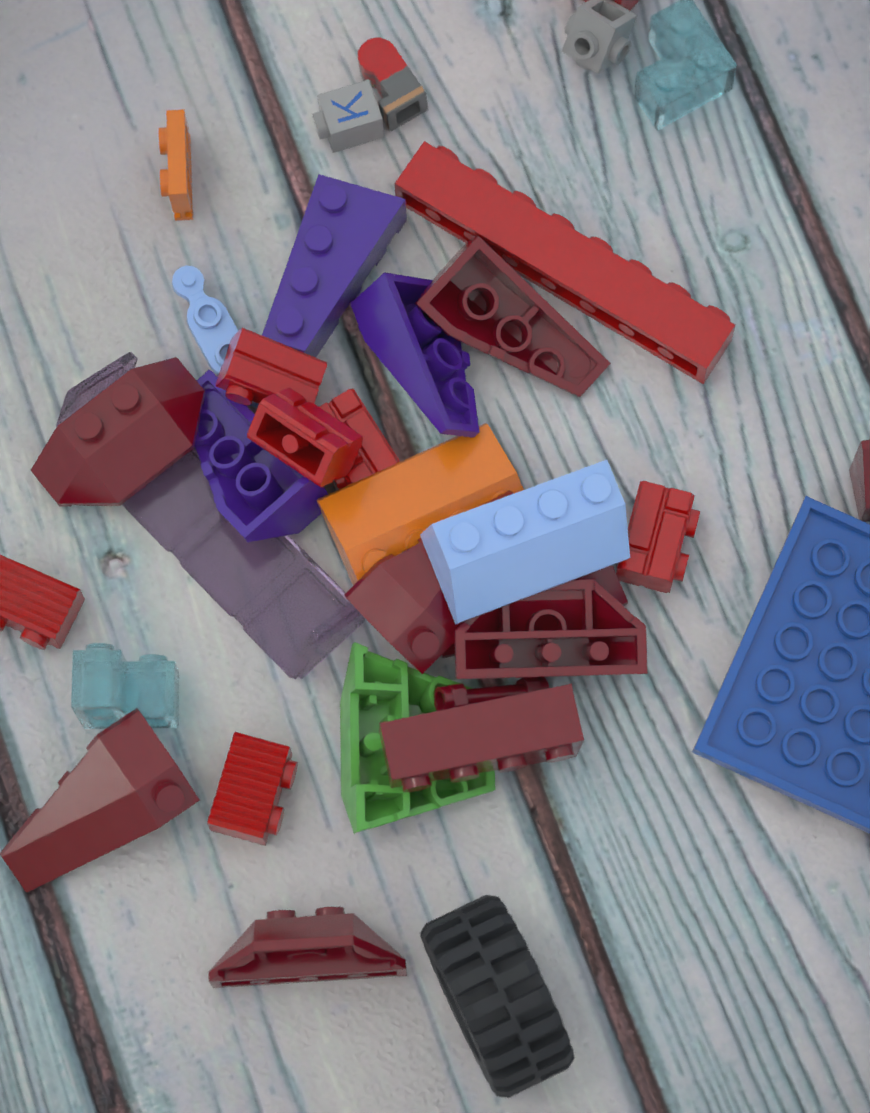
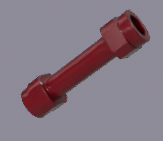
(457, 694)

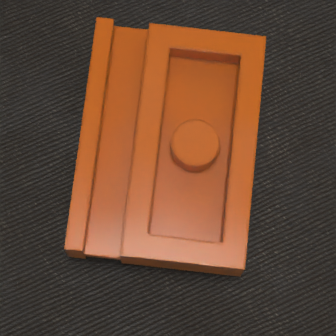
(177, 179)

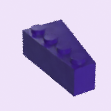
(331, 257)

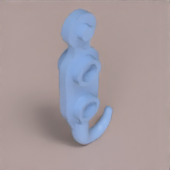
(206, 317)

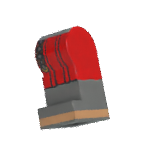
(388, 73)

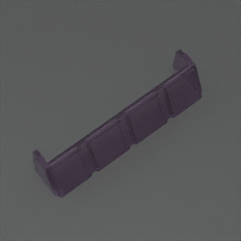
(265, 584)

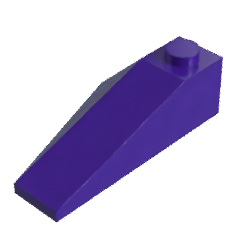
(418, 352)
(248, 483)

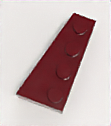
(482, 738)

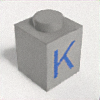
(349, 116)

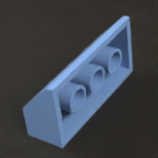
(529, 541)

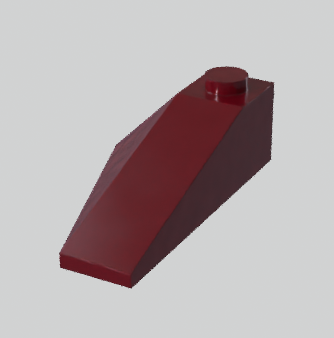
(108, 800)

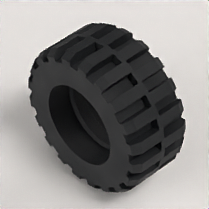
(497, 995)

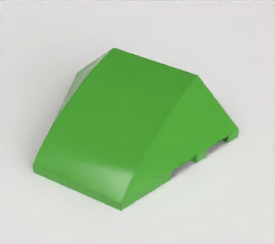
(377, 693)

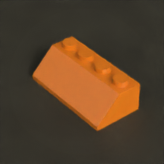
(400, 502)

